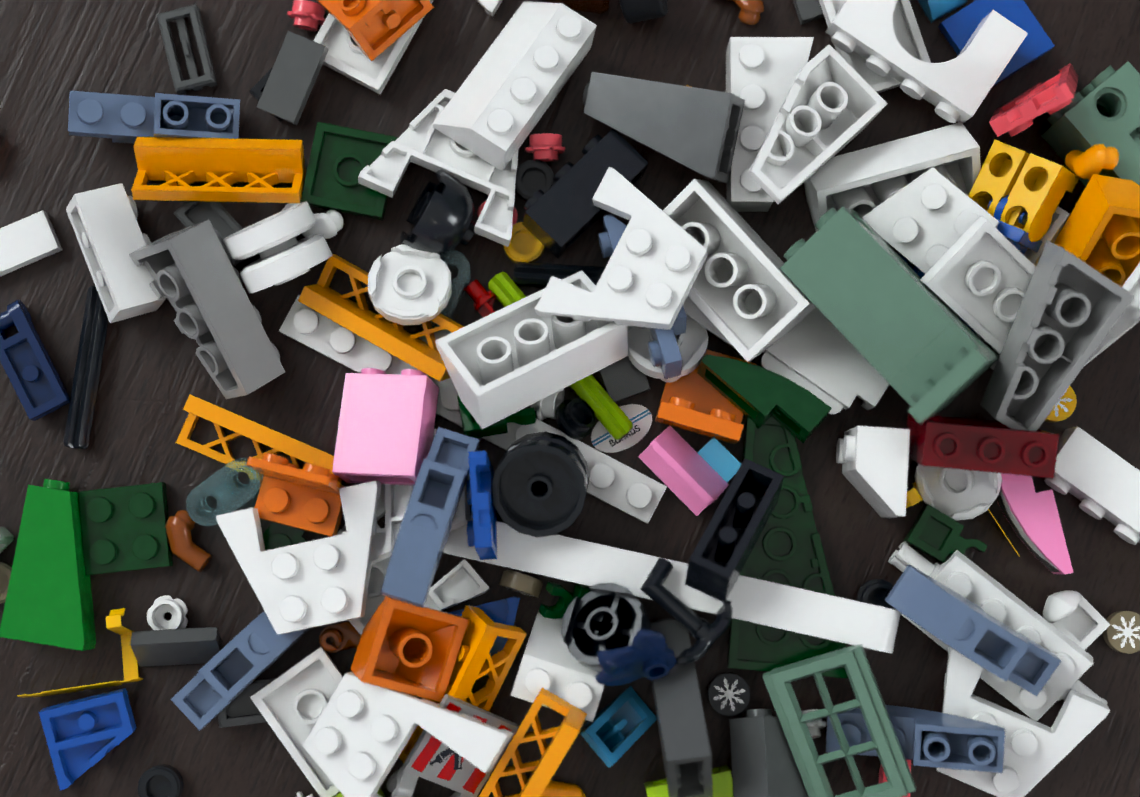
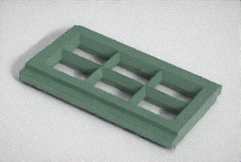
(874, 712)

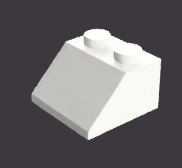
(877, 466)
(552, 666)

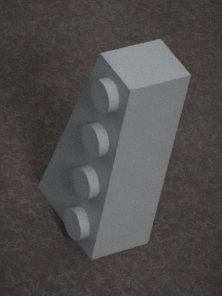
(212, 308)
(1052, 337)

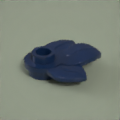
(644, 658)

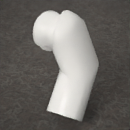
(326, 223)

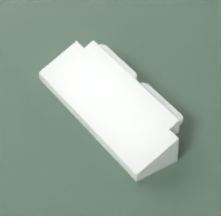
(817, 360)

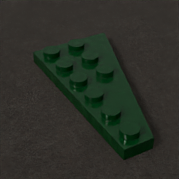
(785, 554)

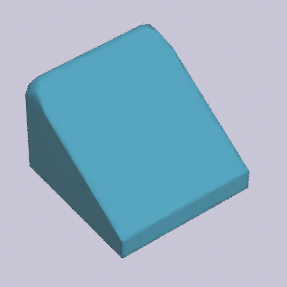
(719, 459)

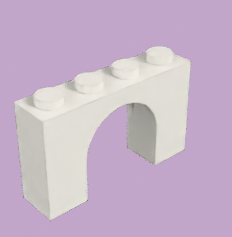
(951, 86)

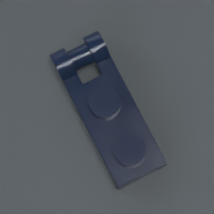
(29, 364)

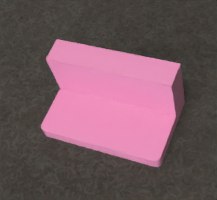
(683, 470)

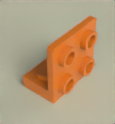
(376, 22)
(700, 408)
(298, 497)

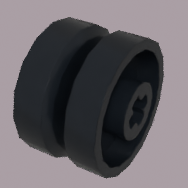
(537, 509)

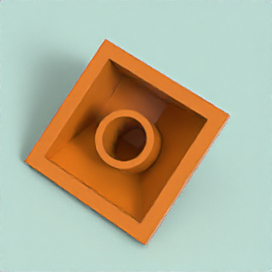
(409, 649)

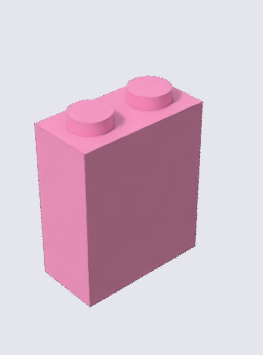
(385, 426)

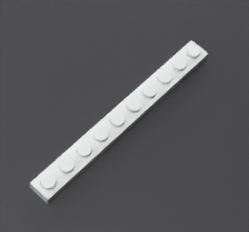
(608, 478)

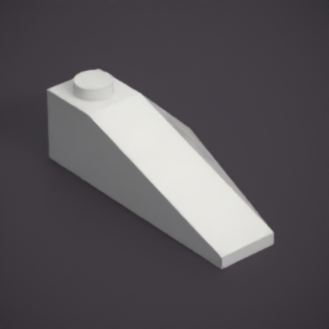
(816, 121)

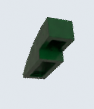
(765, 394)

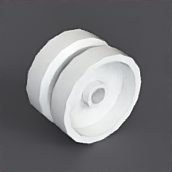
(280, 252)

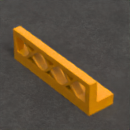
(221, 165)
(374, 327)
(247, 428)
(475, 661)
(552, 754)

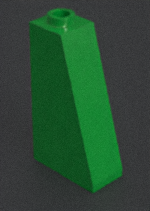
(48, 584)

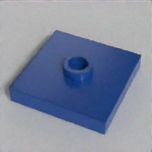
(963, 23)

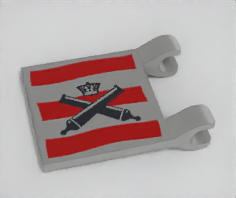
(441, 764)

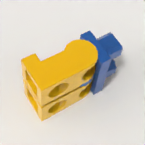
(1021, 193)

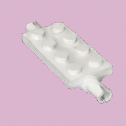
(980, 588)

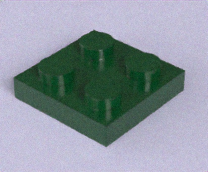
(334, 170)
(125, 528)

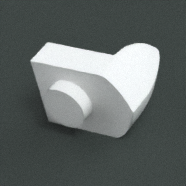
(1074, 617)

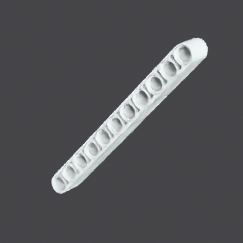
(750, 598)

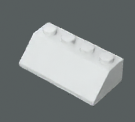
(516, 80)
(875, 173)
(741, 276)
(523, 357)

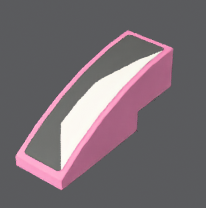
(1035, 521)

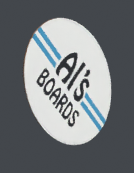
(641, 420)

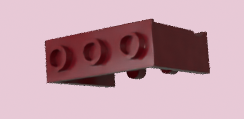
(982, 446)

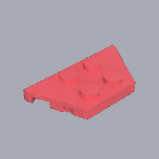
(1037, 100)

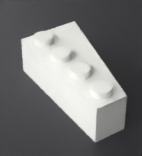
(762, 75)

